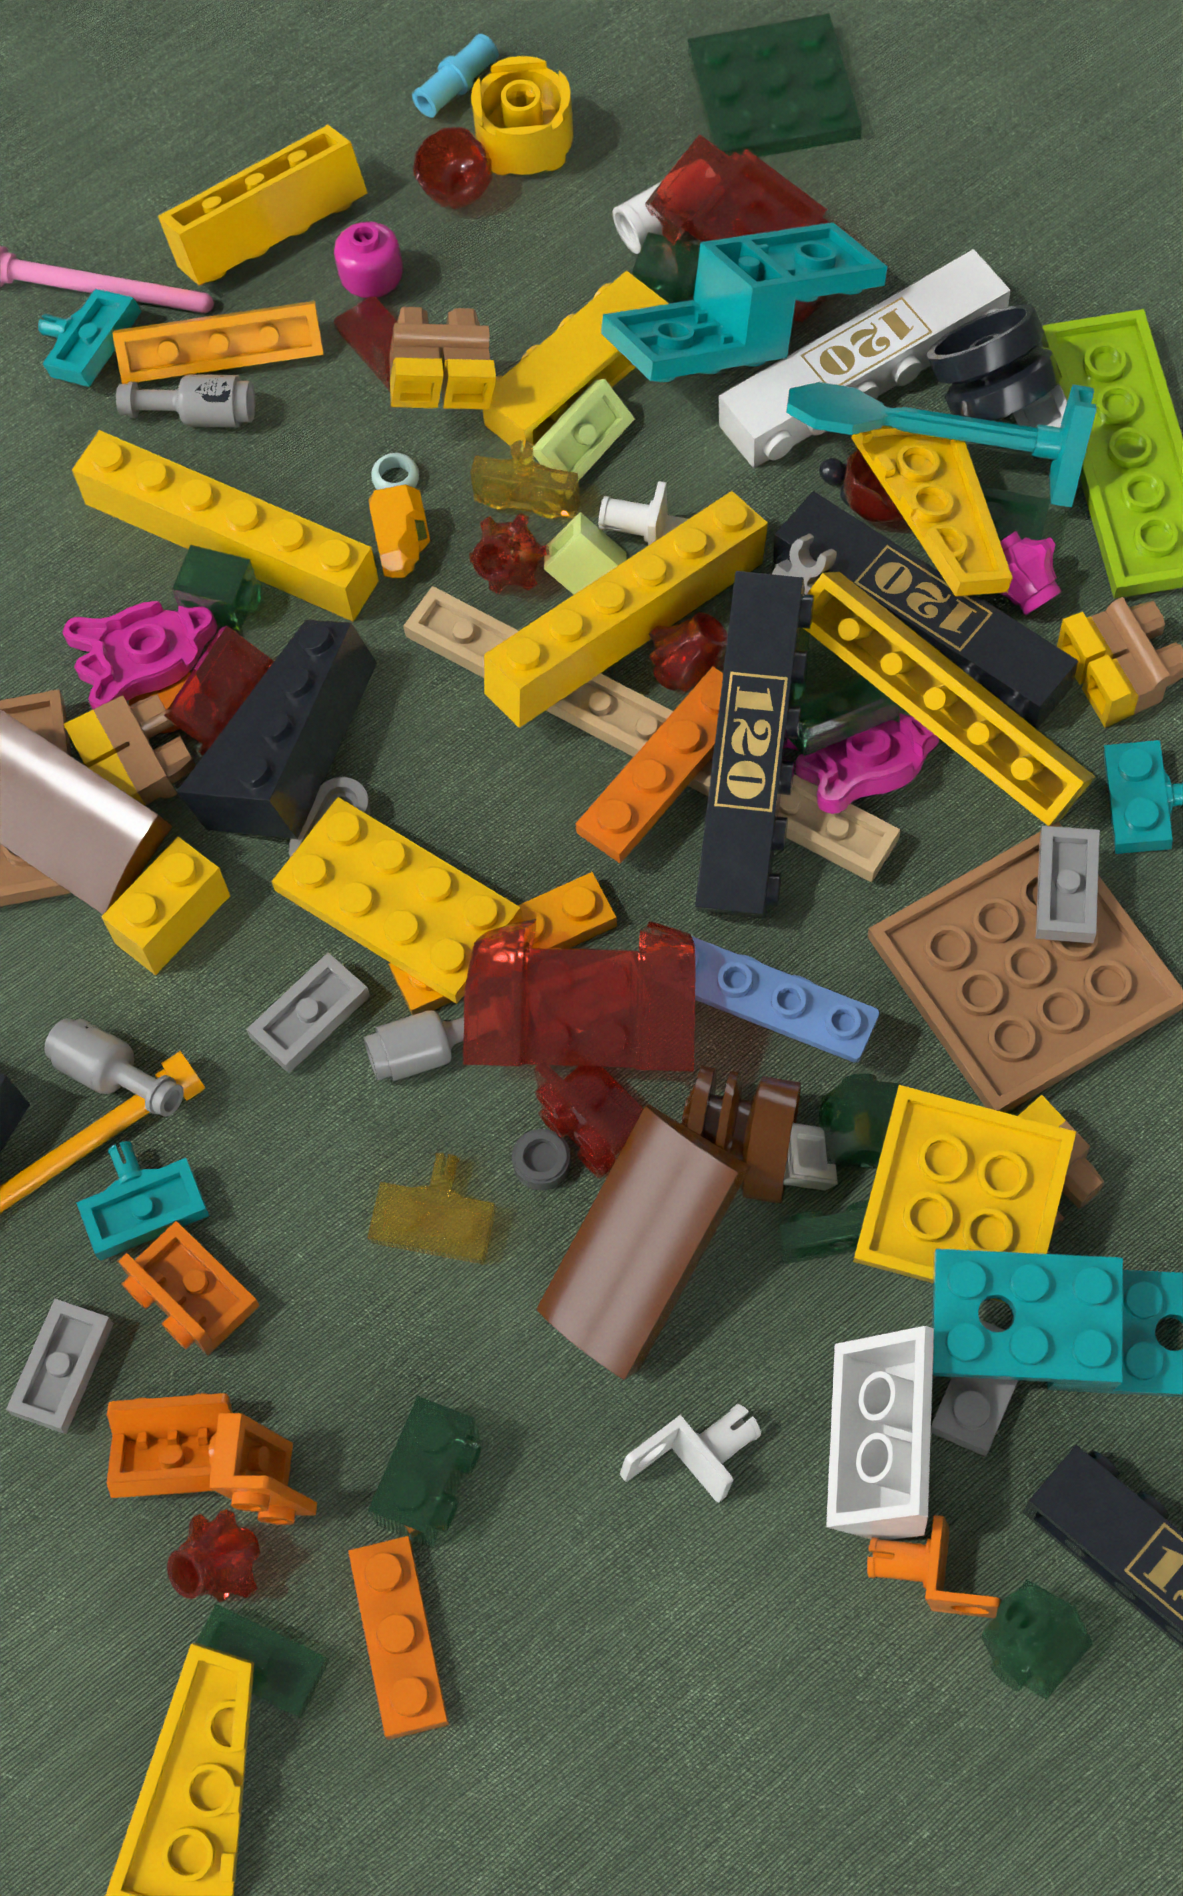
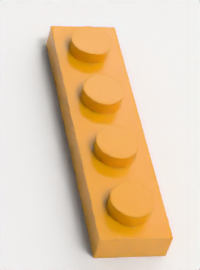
(218, 342)
(562, 921)

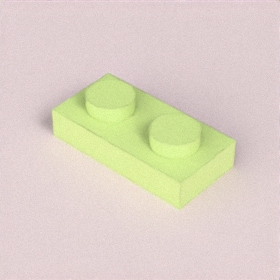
(584, 430)

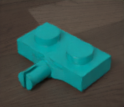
(86, 337)
(1140, 797)
(140, 1203)

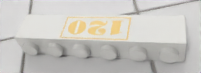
(867, 353)

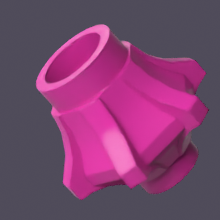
(1031, 571)

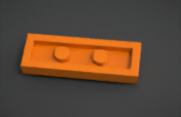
(398, 1638)

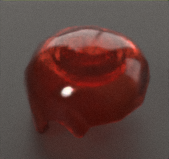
(453, 167)
(866, 493)

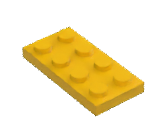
(393, 897)

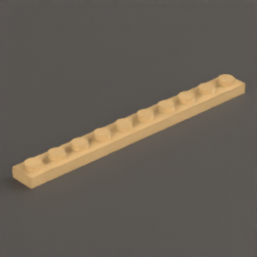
(630, 719)

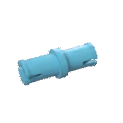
(455, 75)

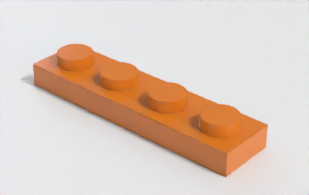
(656, 773)

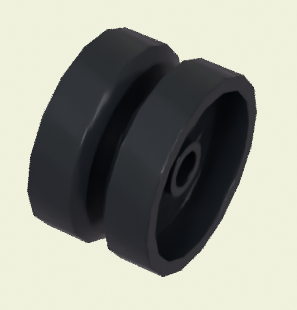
(995, 364)

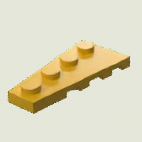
(942, 504)
(192, 1795)

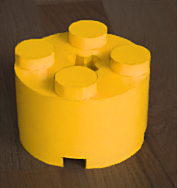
(523, 116)

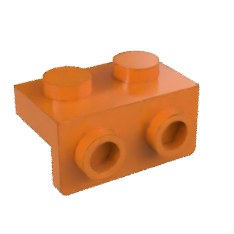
(190, 1288)
(162, 1444)
(254, 1470)

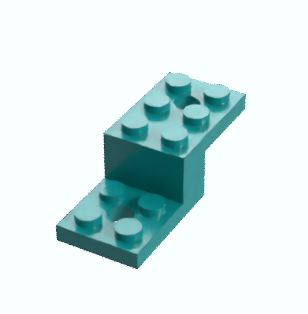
(743, 301)
(1073, 1323)

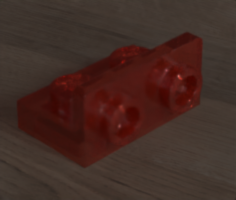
(218, 687)

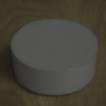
(541, 1159)

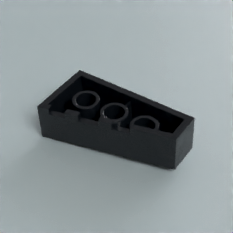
(283, 736)

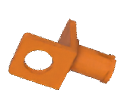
(927, 1565)

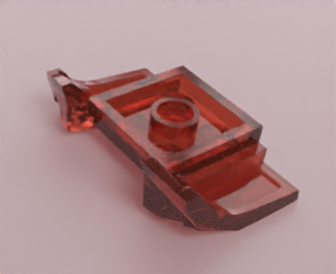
(730, 198)
(581, 1002)

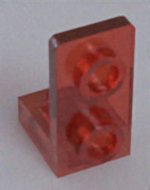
(369, 332)

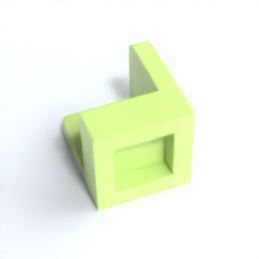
(581, 554)

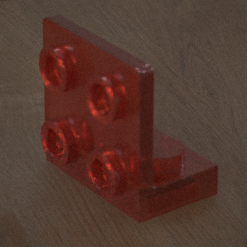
(589, 1110)

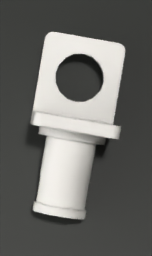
(639, 518)
(699, 1452)

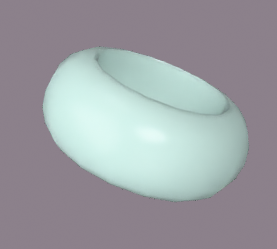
(394, 460)

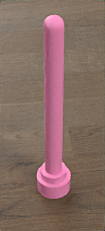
(83, 281)

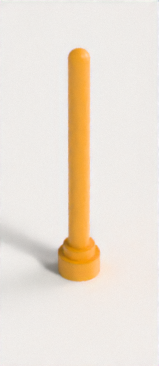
(95, 1135)

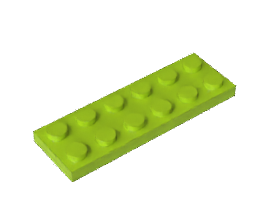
(1133, 448)

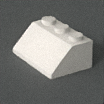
(881, 1435)

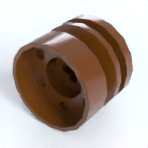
(747, 1129)

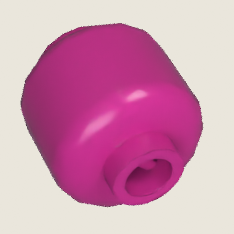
(368, 259)

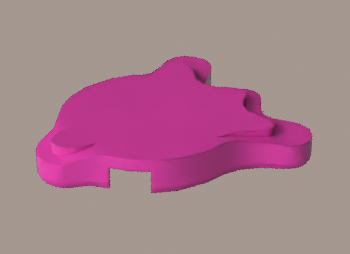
(138, 648)
(867, 762)

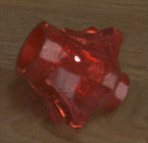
(507, 554)
(687, 651)
(215, 1559)

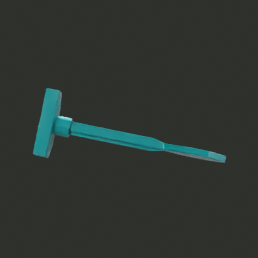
(853, 412)

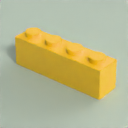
(263, 205)
(564, 365)

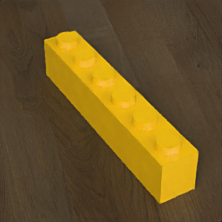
(211, 515)
(622, 608)
(945, 699)

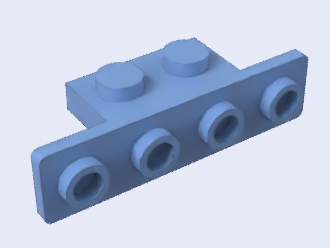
(782, 1002)

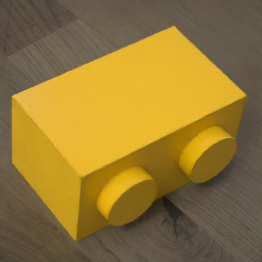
(166, 905)

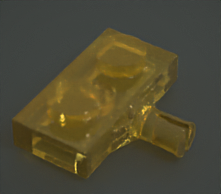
(525, 484)
(433, 1217)

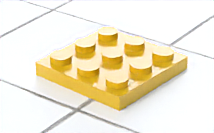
(960, 1183)

